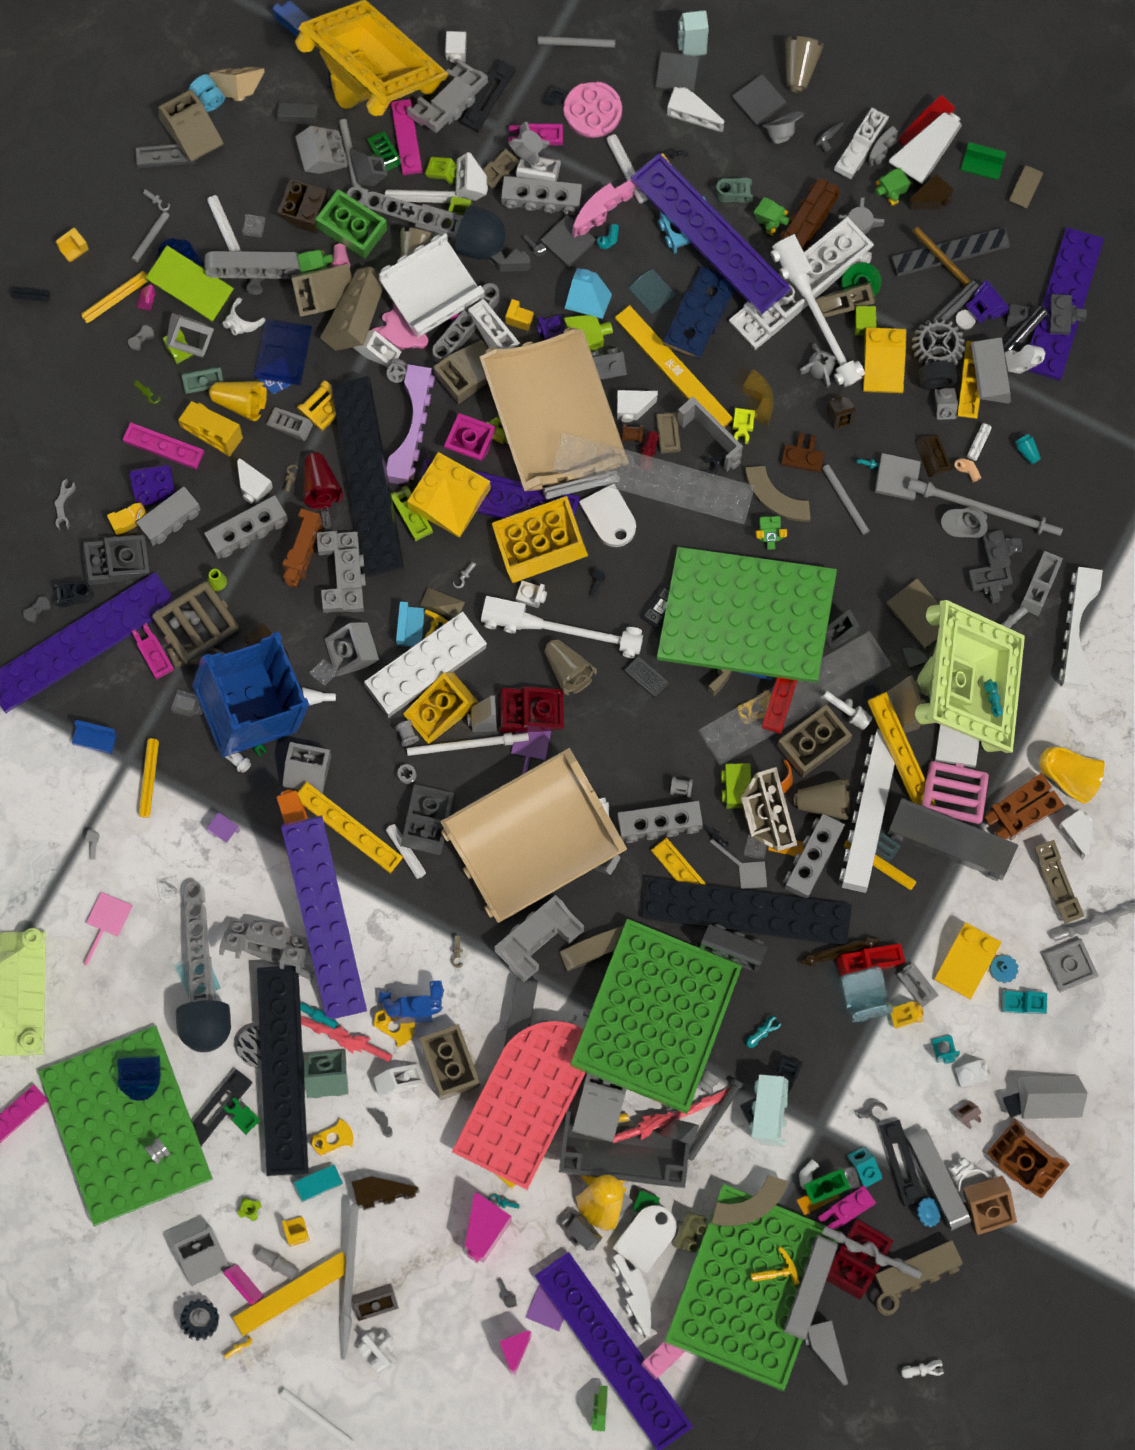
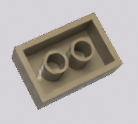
(814, 740)
(450, 1062)

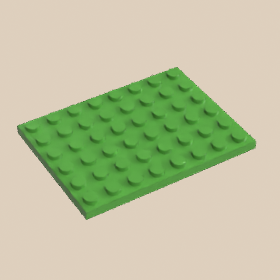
(747, 614)
(656, 1016)
(109, 1131)
(726, 1313)

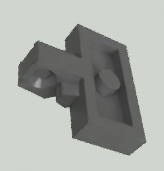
(1064, 314)
(1000, 548)
(990, 581)

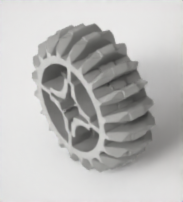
(929, 332)

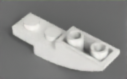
(861, 144)
(639, 1303)

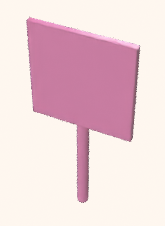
(108, 916)

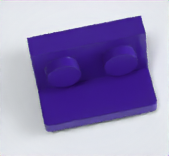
(152, 484)

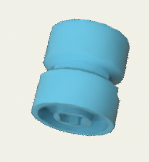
(207, 93)

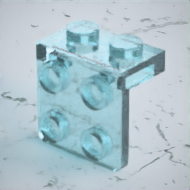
(866, 994)

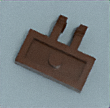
(803, 458)

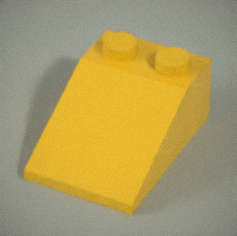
(884, 360)
(440, 707)
(967, 960)

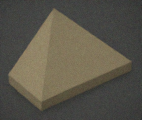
(442, 603)

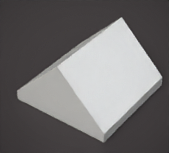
(545, 169)

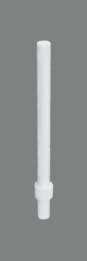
(507, 739)

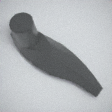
(823, 140)

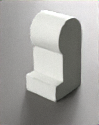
(1025, 359)

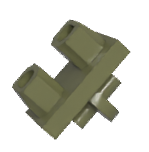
(688, 1232)

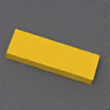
(675, 863)

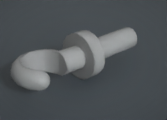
(156, 200)
(465, 575)

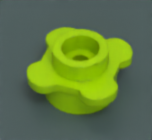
(246, 1203)

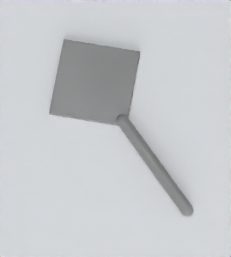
(751, 874)

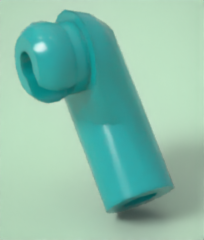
(610, 239)

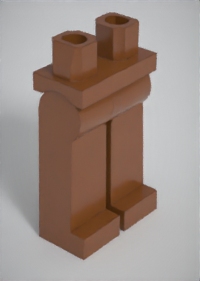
(301, 554)
(1016, 822)

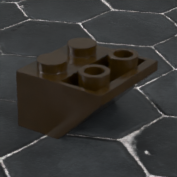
(302, 204)

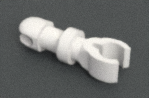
(909, 1372)

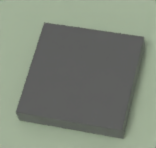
(676, 71)
(759, 100)
(564, 245)

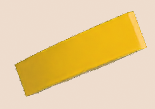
(969, 394)

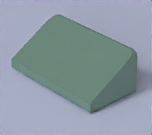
(201, 379)

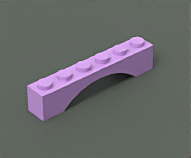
(401, 462)

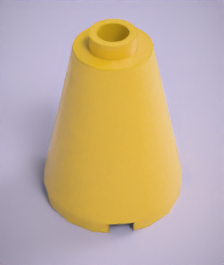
(240, 397)

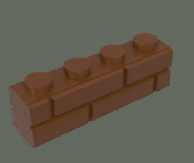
(812, 212)

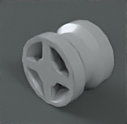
(394, 373)
(707, 1082)
(157, 1151)

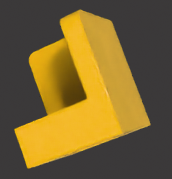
(72, 245)
(518, 316)
(296, 1231)

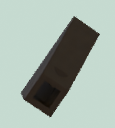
(378, 1190)

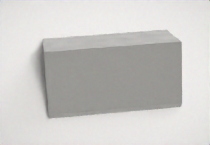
(991, 370)
(1051, 1097)

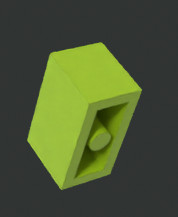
(736, 780)

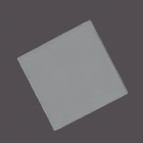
(895, 475)
(1070, 965)

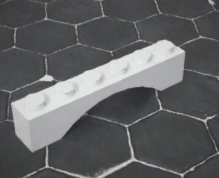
(1076, 667)

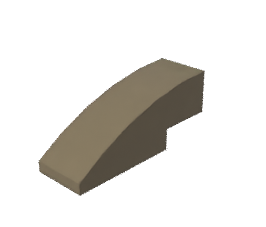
(846, 299)

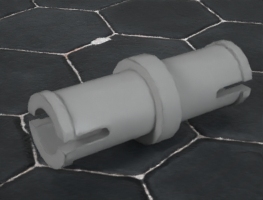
(277, 1264)

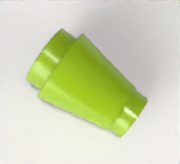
(217, 583)

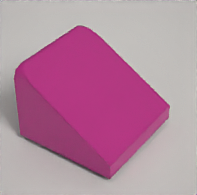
(146, 298)

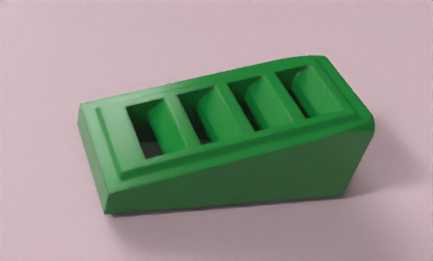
(390, 163)

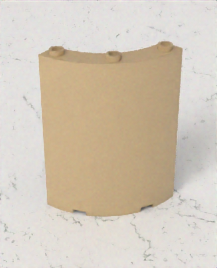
(548, 392)
(533, 835)

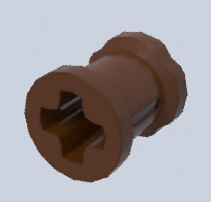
(632, 433)

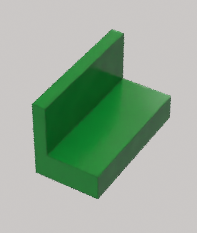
(983, 161)

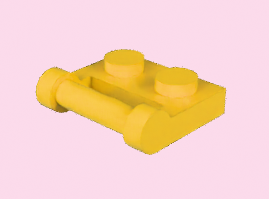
(324, 412)

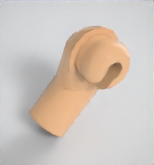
(968, 467)

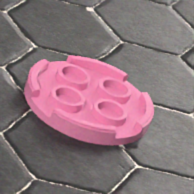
(592, 109)

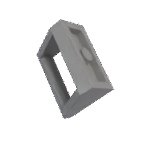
(204, 329)

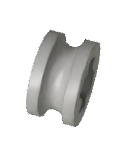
(411, 769)

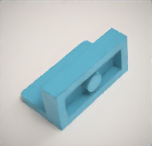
(409, 625)

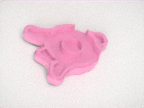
(399, 332)

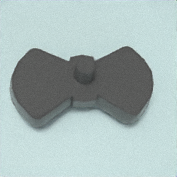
(254, 286)
(136, 342)
(42, 604)

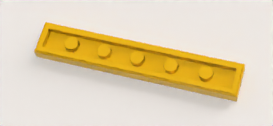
(899, 747)
(349, 828)
(291, 1294)

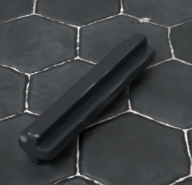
(1025, 329)

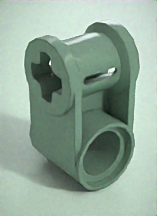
(738, 190)

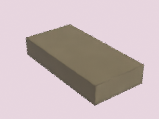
(668, 432)

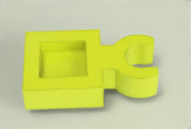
(743, 422)

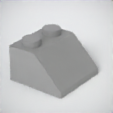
(351, 648)

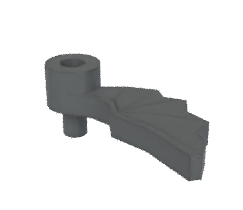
(381, 1119)

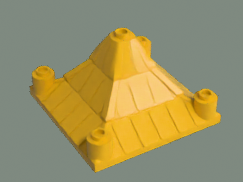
(369, 57)

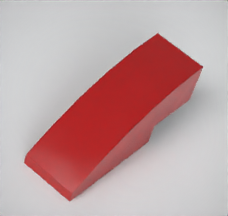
(935, 110)
(883, 956)

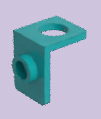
(948, 1057)
(866, 1167)

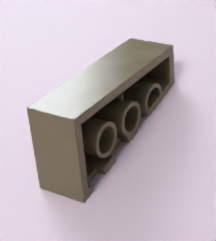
(355, 311)

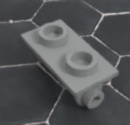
(917, 984)

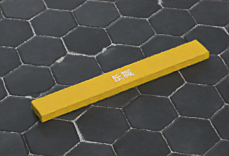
(670, 364)

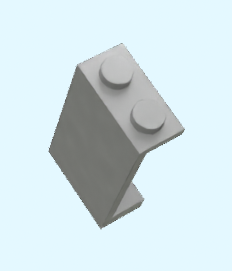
(694, 410)

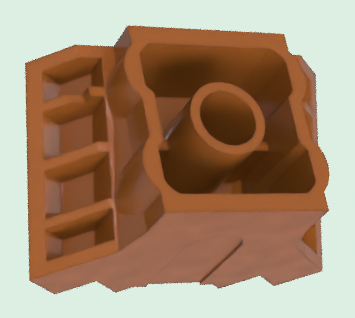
(1027, 1159)

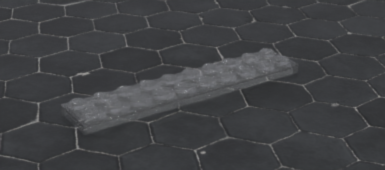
(653, 478)
(838, 674)

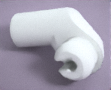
(806, 1173)

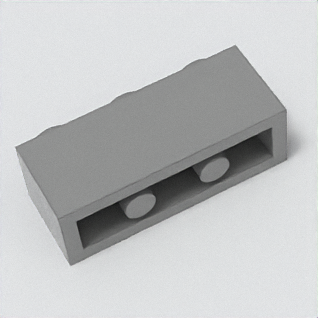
(168, 516)

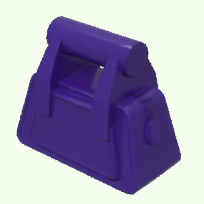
(989, 302)

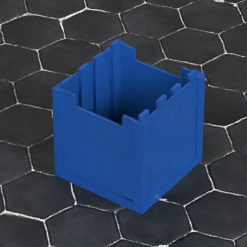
(250, 696)

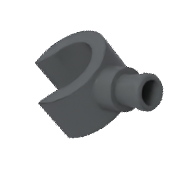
(868, 1113)

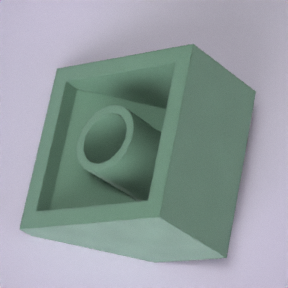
(326, 1074)

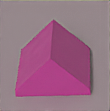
(470, 437)
(514, 1349)

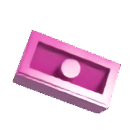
(243, 1284)

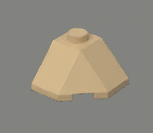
(237, 82)

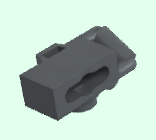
(580, 1230)

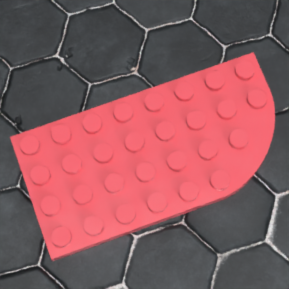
(523, 1102)

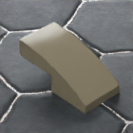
(501, 167)
(1026, 186)
(718, 684)

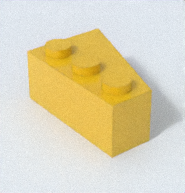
(211, 428)

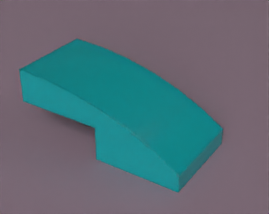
(1024, 1002)
(318, 1183)

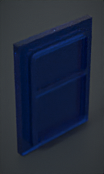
(283, 352)

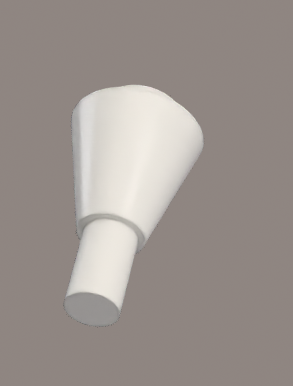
(317, 697)

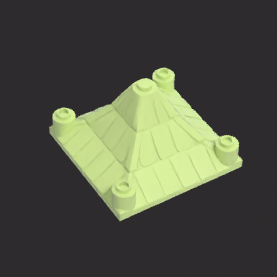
(965, 656)
(22, 992)

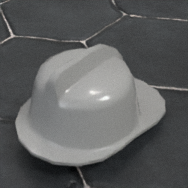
(783, 127)
(965, 522)

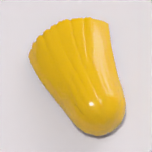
(1074, 773)
(602, 1202)

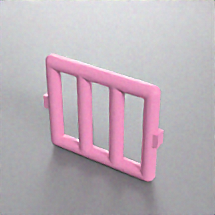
(959, 769)

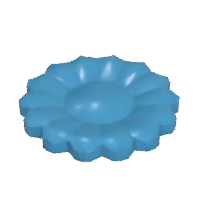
(1004, 968)
(929, 1212)

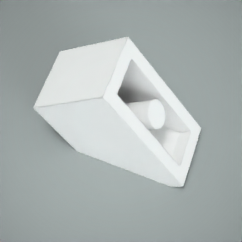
(470, 178)
(378, 349)
(634, 404)
(253, 483)
(1078, 832)
(398, 1080)

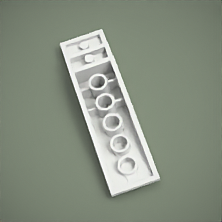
(828, 260)

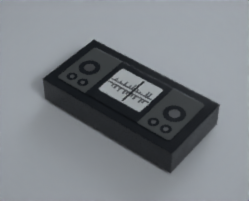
(656, 610)

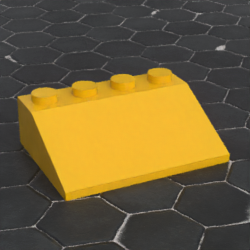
(539, 539)

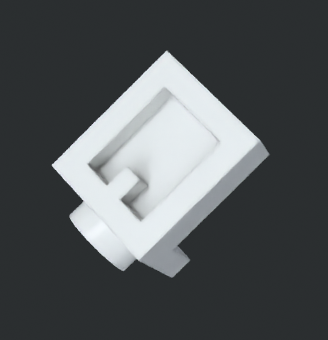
(531, 594)

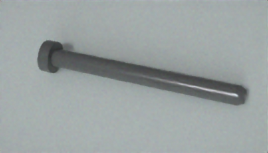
(736, 1086)

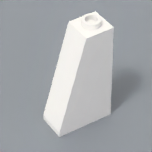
(926, 149)

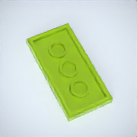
(189, 283)

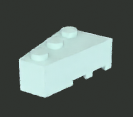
(693, 33)
(769, 1110)

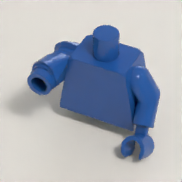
(414, 1008)

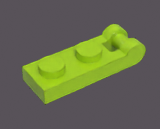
(415, 523)

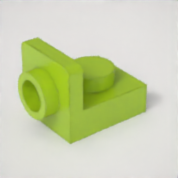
(442, 169)

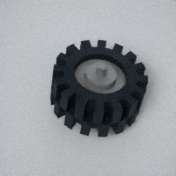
(199, 1319)

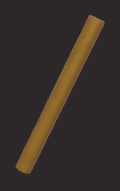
(941, 256)

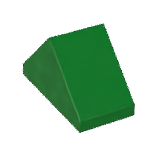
(827, 1186)

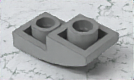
(879, 150)

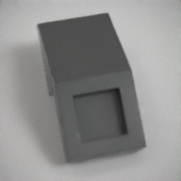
(514, 262)

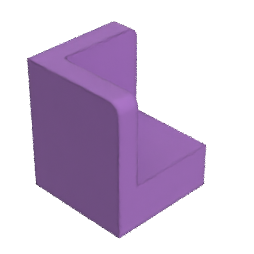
(222, 828)

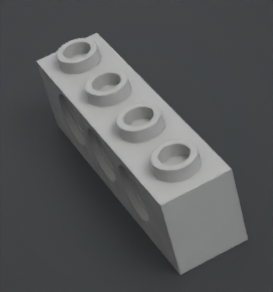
(513, 186)
(250, 517)
(668, 813)
(832, 830)

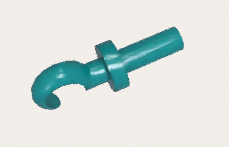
(871, 463)
(504, 1202)

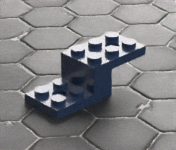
(699, 313)

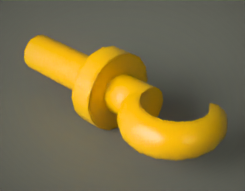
(237, 1348)

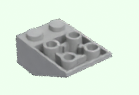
(599, 1108)

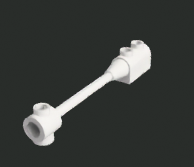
(796, 269)
(514, 616)

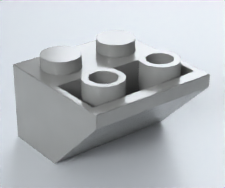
(321, 150)
(306, 764)
(201, 1256)

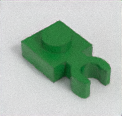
(244, 1118)
(643, 1200)

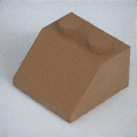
(990, 1205)

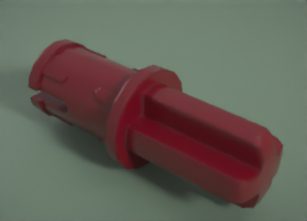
(650, 443)

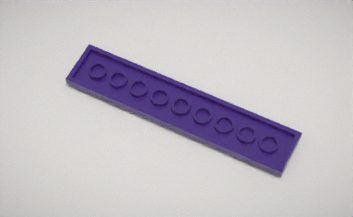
(710, 234)
(81, 641)
(324, 917)
(613, 1351)

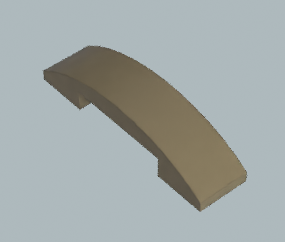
(1057, 882)
(590, 949)

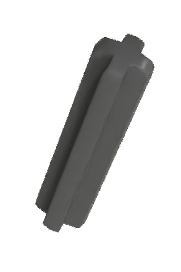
(957, 302)

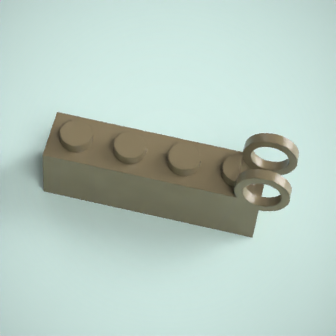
(931, 1263)

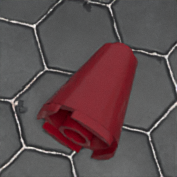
(320, 483)

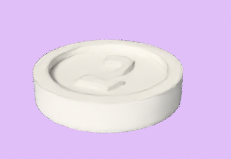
(965, 320)

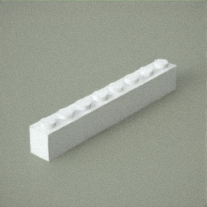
(869, 816)

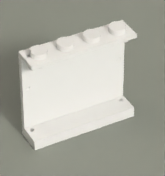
(430, 285)

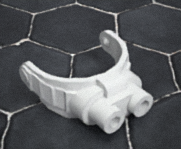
(238, 325)
(961, 1170)

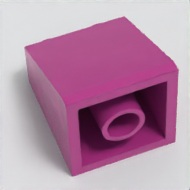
(485, 1228)

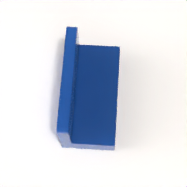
(290, 16)
(94, 737)

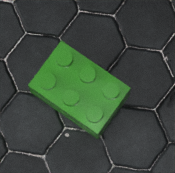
(351, 224)

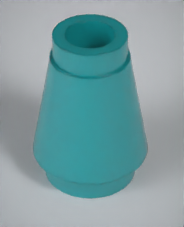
(1028, 449)

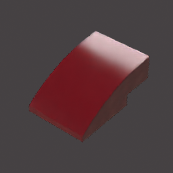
(531, 709)
(855, 1270)

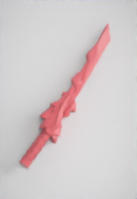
(345, 1040)
(662, 1120)

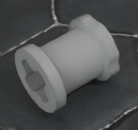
(406, 733)
(681, 787)

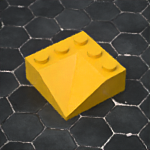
(448, 494)

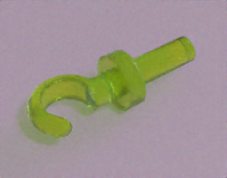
(146, 391)

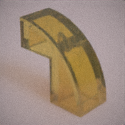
(759, 389)

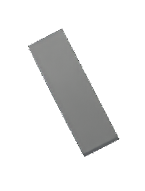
(1041, 583)

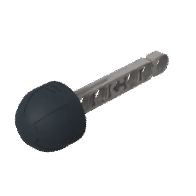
(477, 232)
(203, 1021)

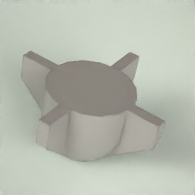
(528, 144)
(863, 218)
(820, 365)

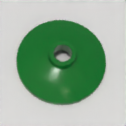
(865, 270)

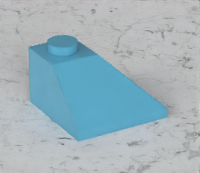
(588, 294)

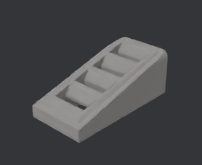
(301, 428)

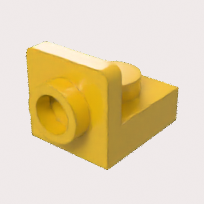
(907, 1014)

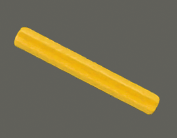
(114, 297)
(148, 778)
(890, 870)

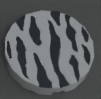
(249, 1047)

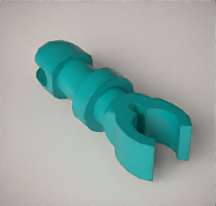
(993, 698)
(762, 1032)

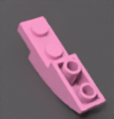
(596, 208)
(662, 1359)

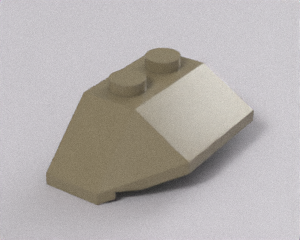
(767, 811)

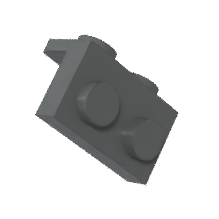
(610, 362)

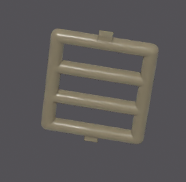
(189, 597)

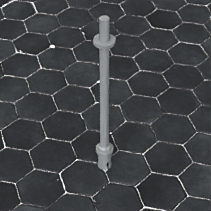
(928, 489)

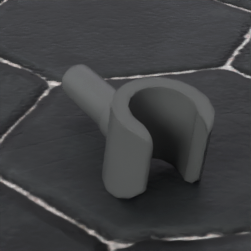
(538, 250)
(510, 1300)

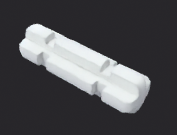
(979, 441)

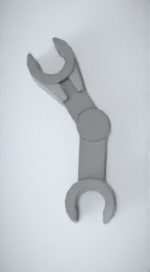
(59, 503)

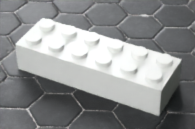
(424, 663)

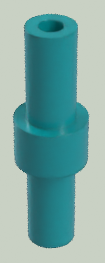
(318, 1015)

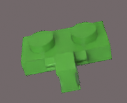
(599, 1415)

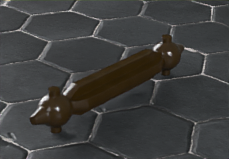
(835, 952)

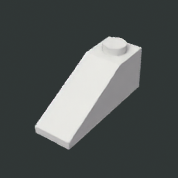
(690, 108)
(491, 327)

